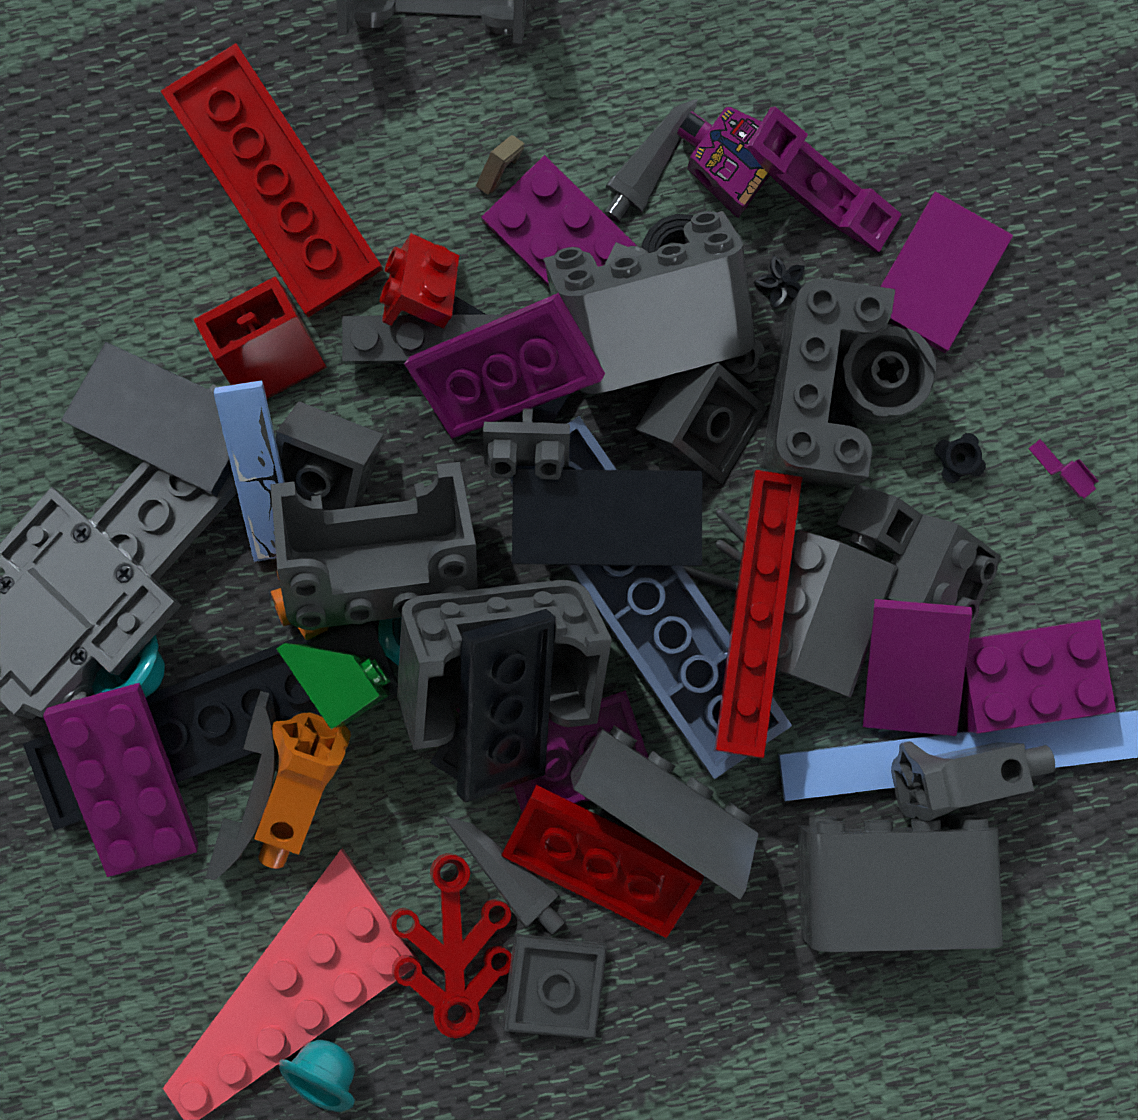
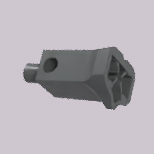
(944, 782)

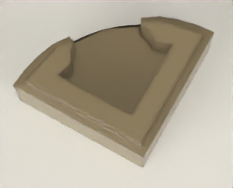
(496, 163)

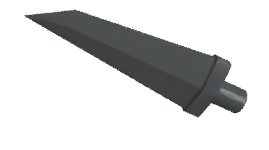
(640, 174)
(517, 885)

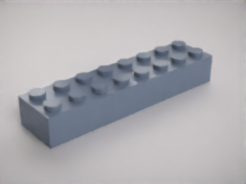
(664, 631)

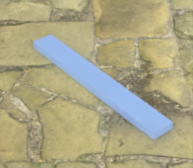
(869, 764)

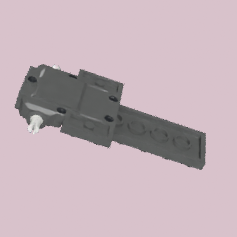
(88, 588)

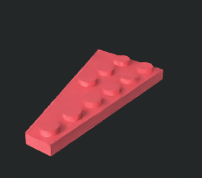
(311, 976)

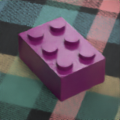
(1036, 677)

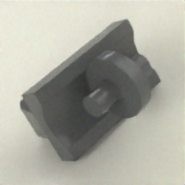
(526, 445)

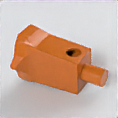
(307, 762)

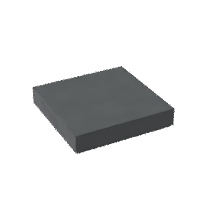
(554, 986)

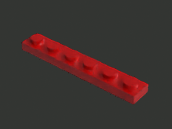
(758, 614)

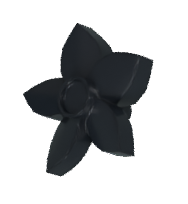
(781, 281)

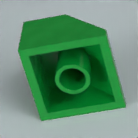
(336, 681)

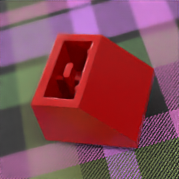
(261, 339)

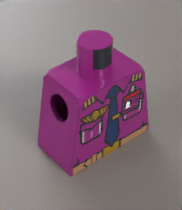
(723, 158)

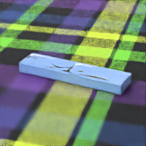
(253, 459)

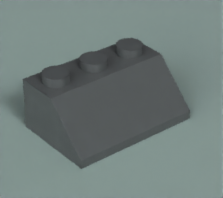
(830, 611)

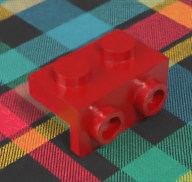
(420, 282)

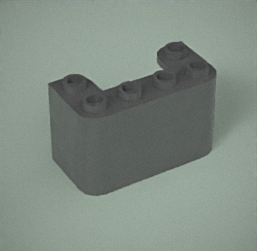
(662, 307)
(813, 332)
(373, 557)
(433, 645)
(900, 885)

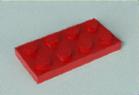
(602, 861)

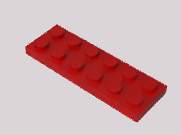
(272, 180)

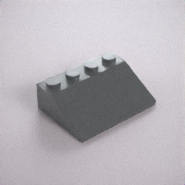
(667, 809)

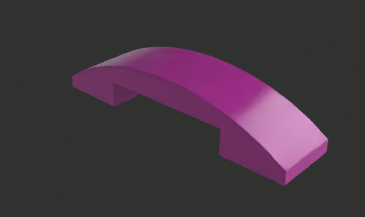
(818, 184)

